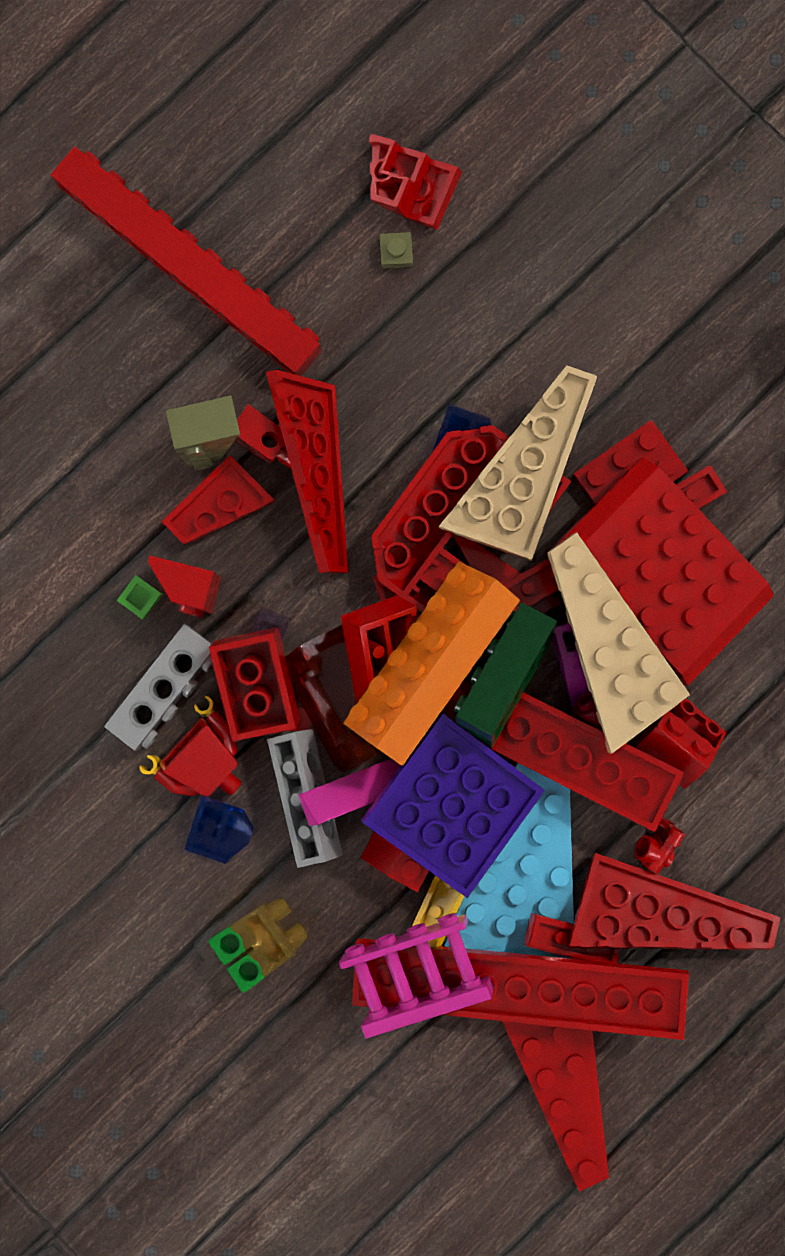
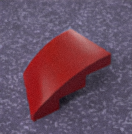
(410, 182)

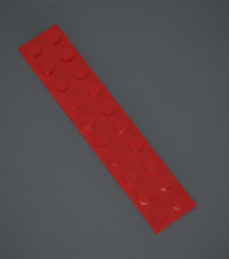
(550, 991)

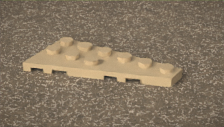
(519, 484)

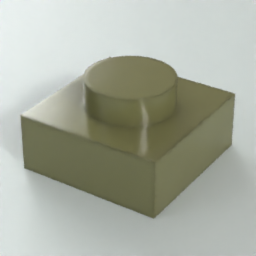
(396, 250)

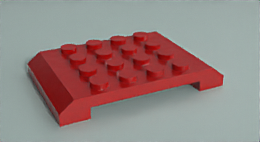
(672, 568)

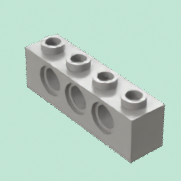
(125, 721)
(298, 771)

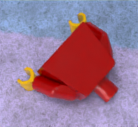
(199, 759)

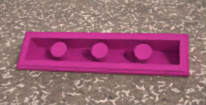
(347, 792)

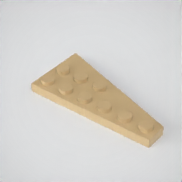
(619, 659)

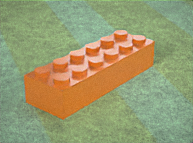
(431, 661)

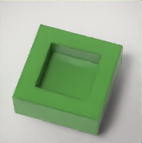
(139, 597)

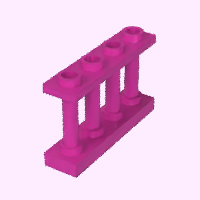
(410, 1008)

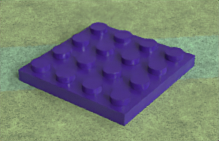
(453, 805)

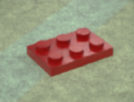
(611, 465)

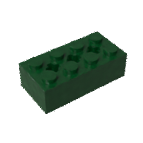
(505, 675)

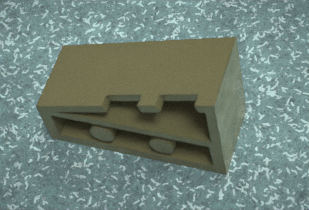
(203, 431)

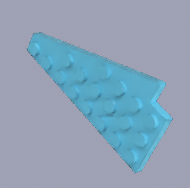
(525, 878)

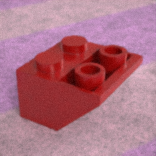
(683, 740)

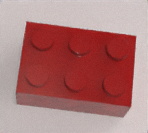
(255, 684)

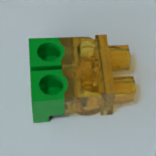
(268, 938)

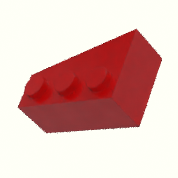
(372, 636)

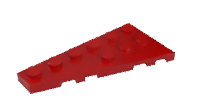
(311, 438)
(648, 911)
(565, 1081)

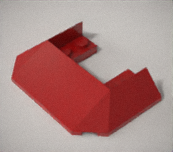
(408, 540)

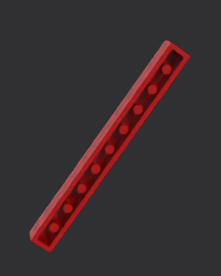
(186, 262)

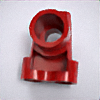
(659, 849)

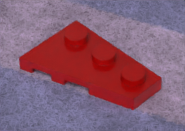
(217, 502)

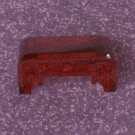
(326, 691)

